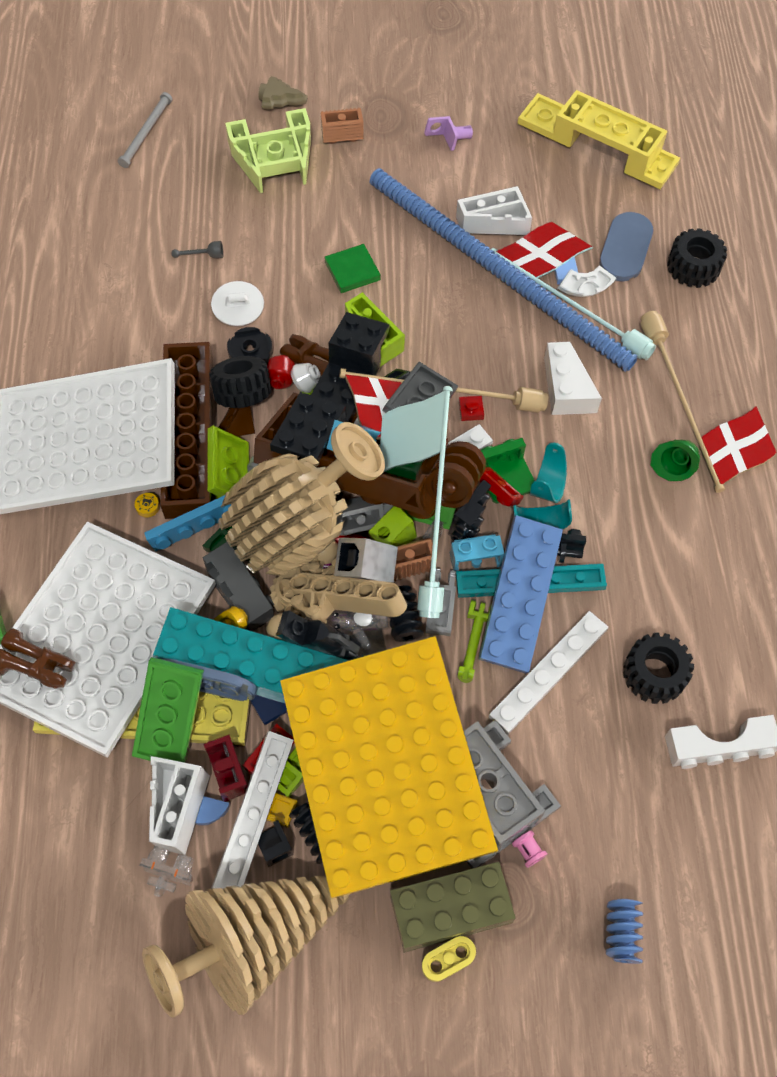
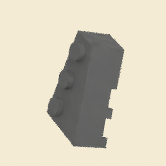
(238, 586)

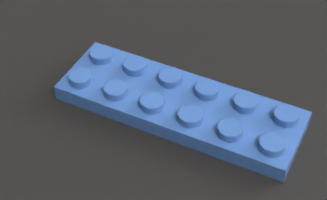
(520, 594)

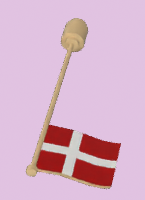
(373, 393)
(730, 446)

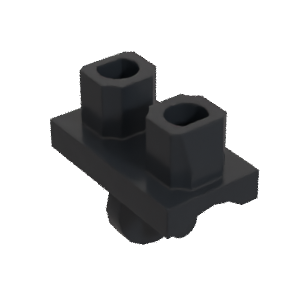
(571, 545)

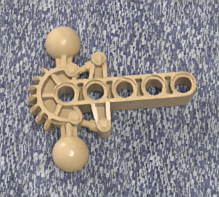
(317, 593)

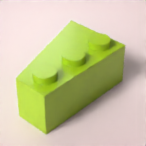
(395, 339)

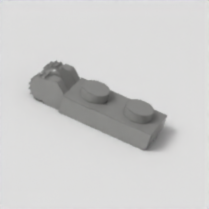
(443, 624)

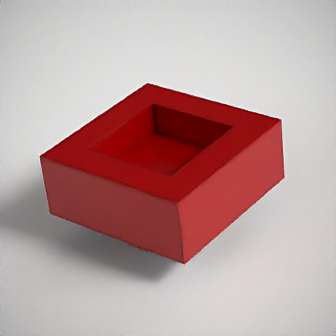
(471, 408)

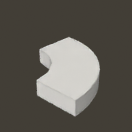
(586, 283)

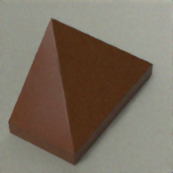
(238, 422)

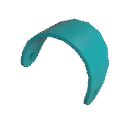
(552, 474)
(556, 516)

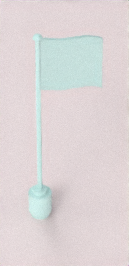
(411, 436)

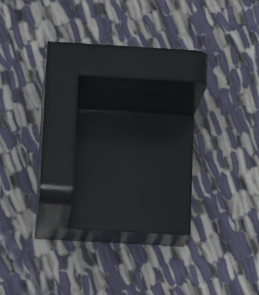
(274, 845)

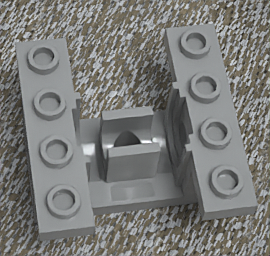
(509, 803)

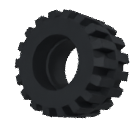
(702, 246)
(240, 382)
(668, 652)

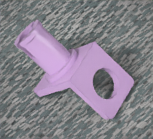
(449, 131)

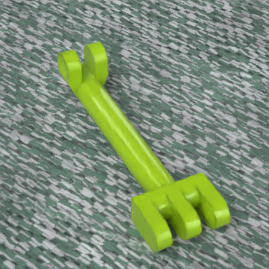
(466, 671)

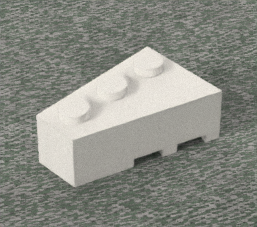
(175, 802)

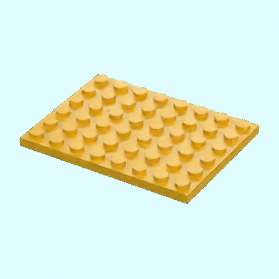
(386, 768)

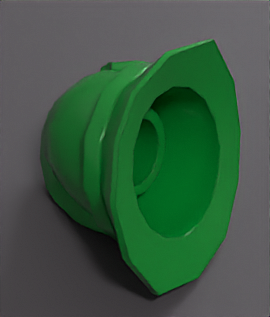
(676, 460)

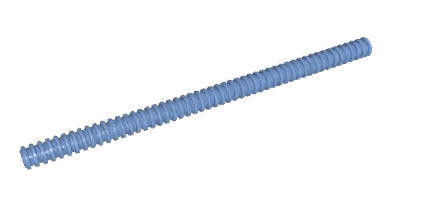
(503, 270)

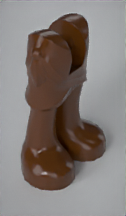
(303, 350)
(45, 661)

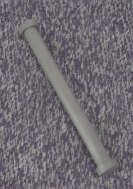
(165, 99)

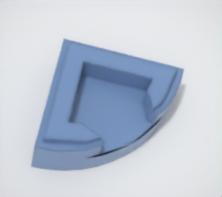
(211, 811)

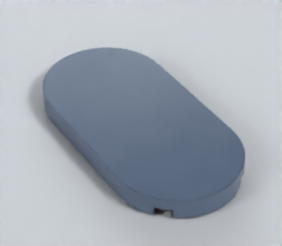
(626, 245)
(223, 683)

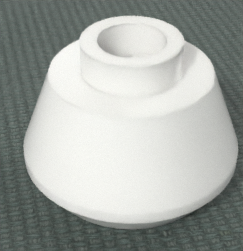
(305, 376)

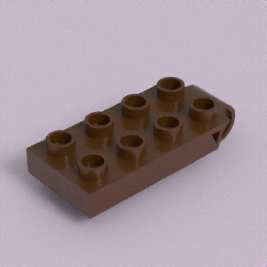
(462, 472)

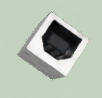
(365, 559)

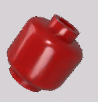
(280, 371)

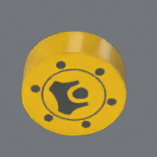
(147, 505)

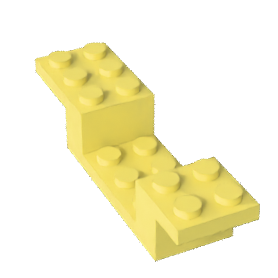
(608, 125)

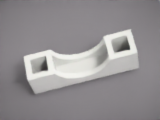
(690, 746)

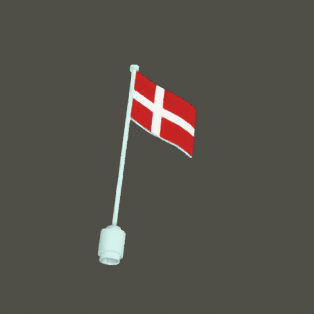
(548, 249)

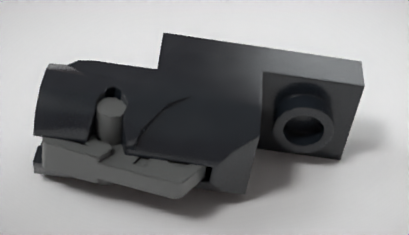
(317, 636)

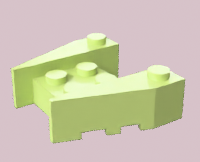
(272, 151)

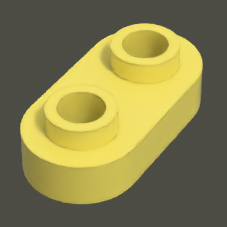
(448, 959)

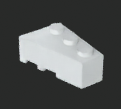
(495, 213)
(568, 381)

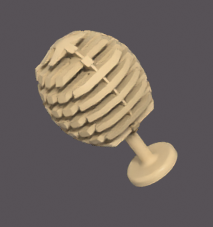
(288, 508)

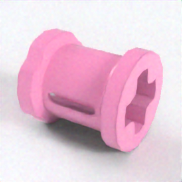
(529, 849)

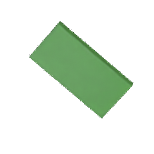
(167, 711)

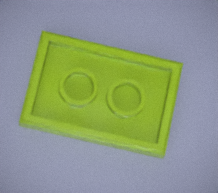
(226, 460)

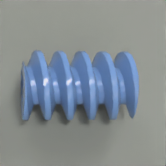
(623, 931)

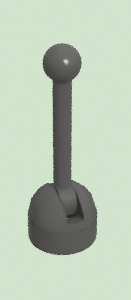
(214, 249)

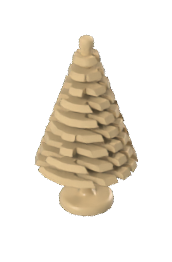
(242, 938)

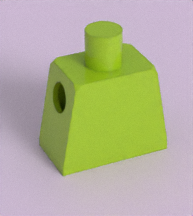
(394, 528)

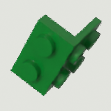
(510, 464)

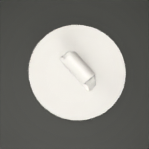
(237, 303)

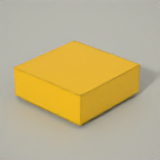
(281, 808)

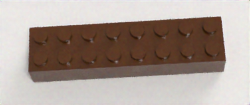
(192, 422)

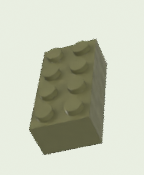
(451, 906)

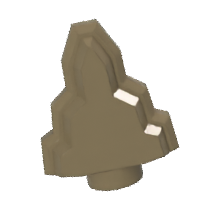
(279, 94)

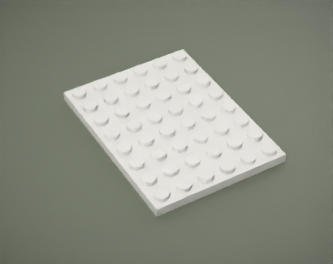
(87, 436)
(106, 615)

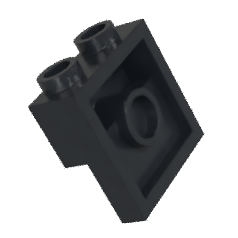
(469, 517)

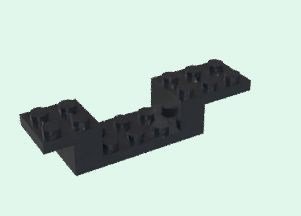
(311, 418)

